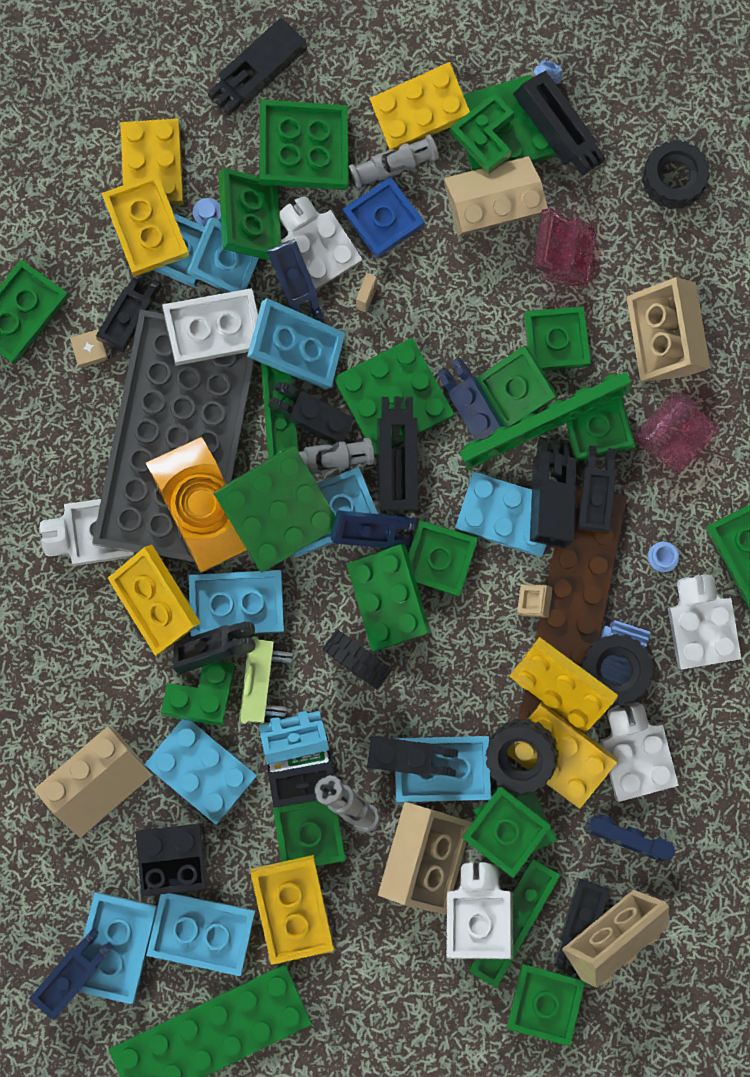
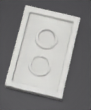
(211, 326)

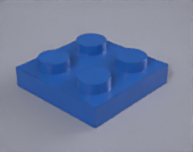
(383, 217)

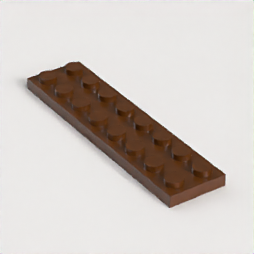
(579, 591)

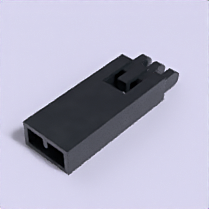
(267, 56)
(559, 123)
(397, 467)
(553, 500)

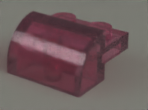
(564, 248)
(675, 432)

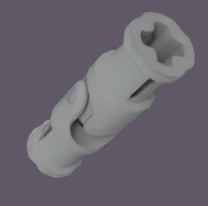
(395, 162)
(337, 455)
(347, 804)

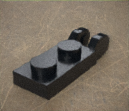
(123, 318)
(312, 414)
(597, 493)
(213, 646)
(407, 757)
(584, 909)

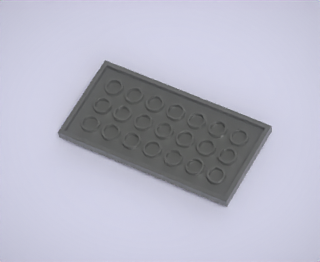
(160, 412)

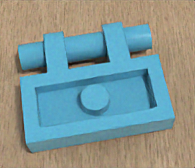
(293, 737)

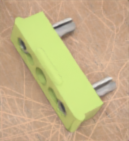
(257, 681)

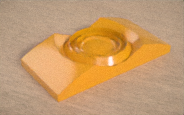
(187, 486)

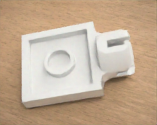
(320, 240)
(74, 535)
(703, 624)
(641, 752)
(479, 915)

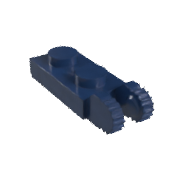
(294, 277)
(471, 401)
(371, 529)
(631, 839)
(69, 977)

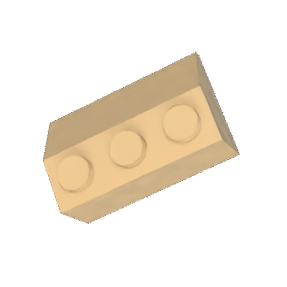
(496, 198)
(668, 330)
(93, 782)
(424, 858)
(617, 937)

